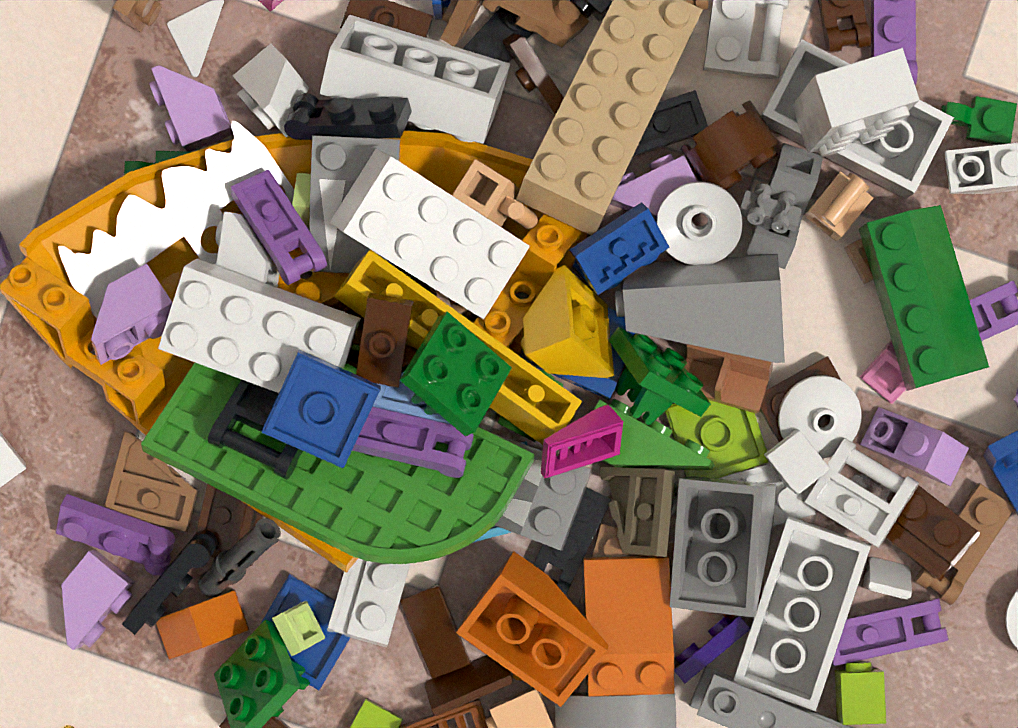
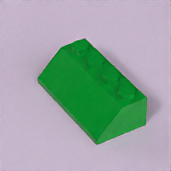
(923, 296)

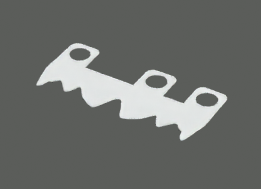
(190, 208)

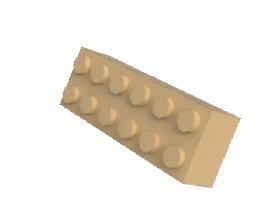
(607, 110)

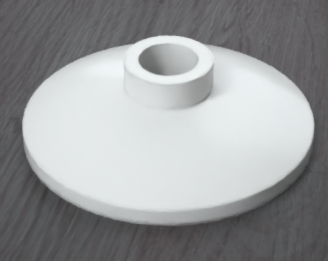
(706, 243)
(812, 399)

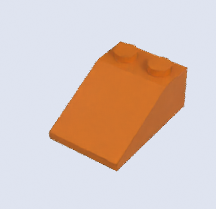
(632, 612)
(533, 630)

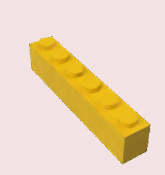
(526, 396)

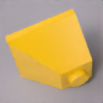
(568, 329)

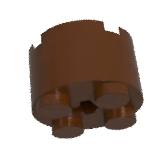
(731, 147)

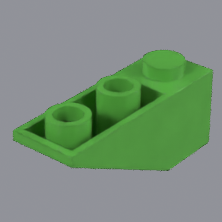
(652, 447)

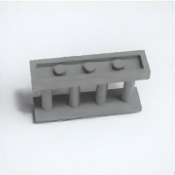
(742, 707)

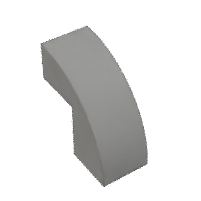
(795, 173)
(617, 711)

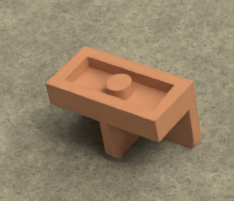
(730, 377)

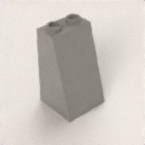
(712, 306)

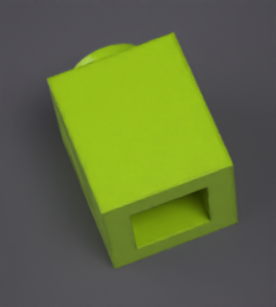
(860, 694)

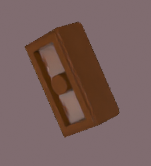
(435, 631)
(466, 684)

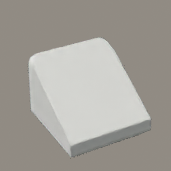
(796, 462)
(888, 578)

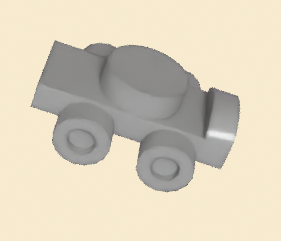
(770, 213)

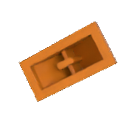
(202, 624)

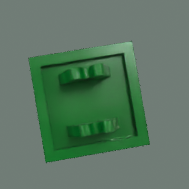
(455, 374)
(655, 378)
(258, 678)

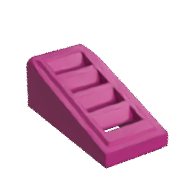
(591, 438)

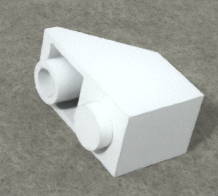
(270, 87)
(983, 169)
(243, 251)

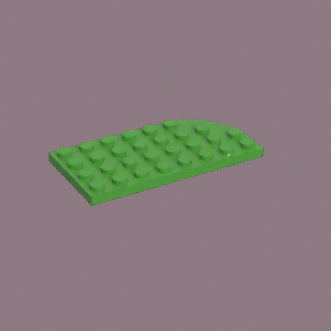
(366, 509)

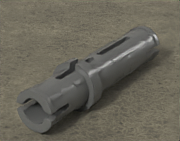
(231, 564)

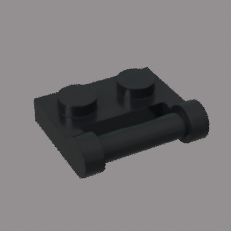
(251, 406)

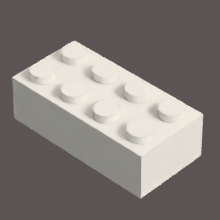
(443, 83)
(855, 103)
(892, 162)
(429, 233)
(251, 326)
(802, 613)

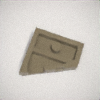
(641, 508)

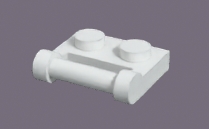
(731, 35)
(854, 505)

